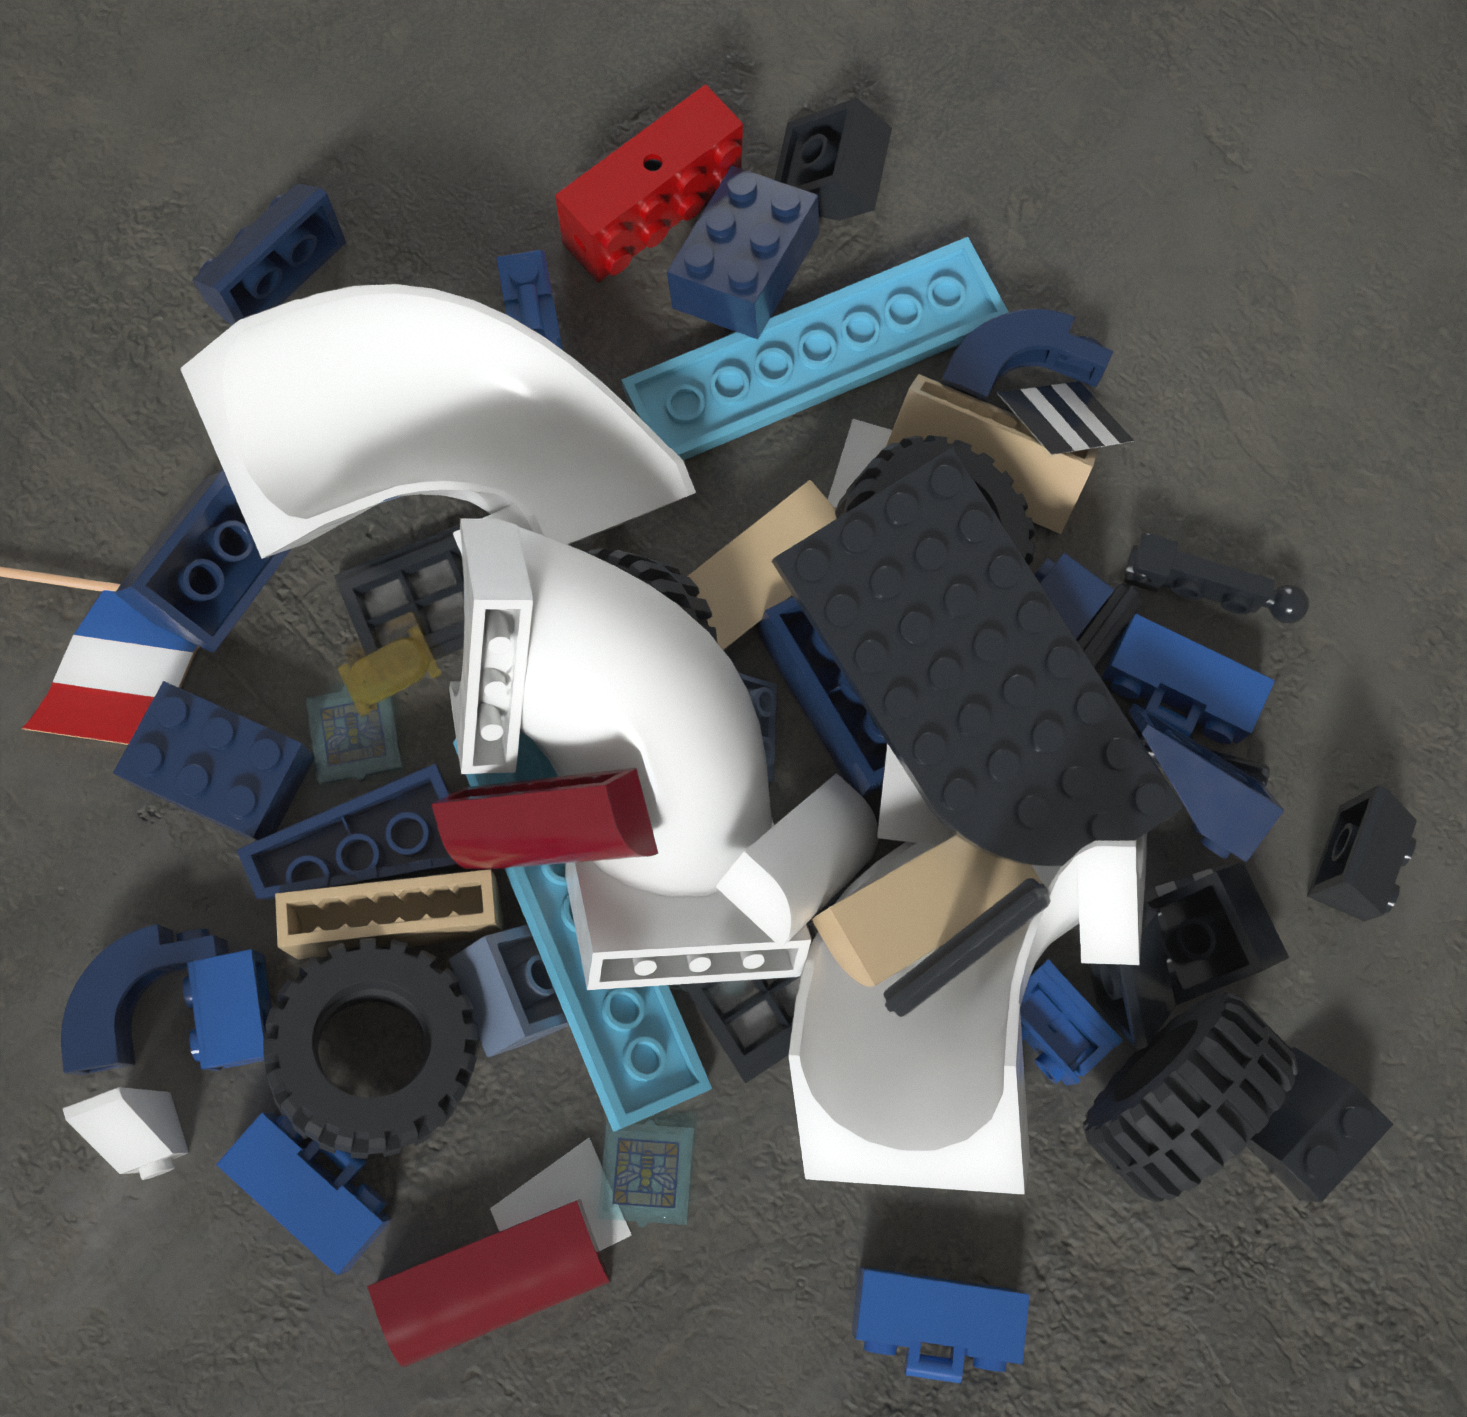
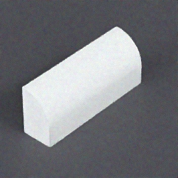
(803, 860)

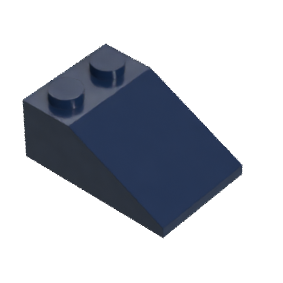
(1223, 801)

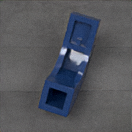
(1020, 341)
(102, 1003)

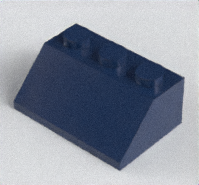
(272, 255)
(200, 568)

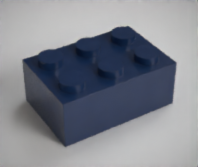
(744, 252)
(214, 763)

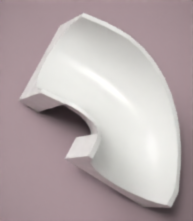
(414, 396)
(617, 682)
(944, 1087)

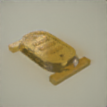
(388, 670)

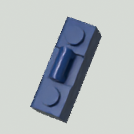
(529, 293)
(1188, 677)
(303, 1196)
(915, 1308)

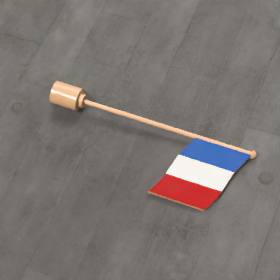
(108, 667)

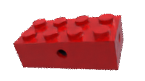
(649, 184)

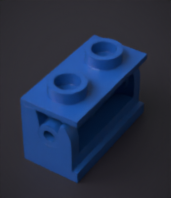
(229, 1008)
(1063, 1027)

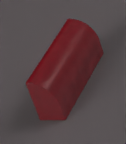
(547, 821)
(488, 1284)

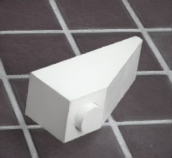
(131, 1129)

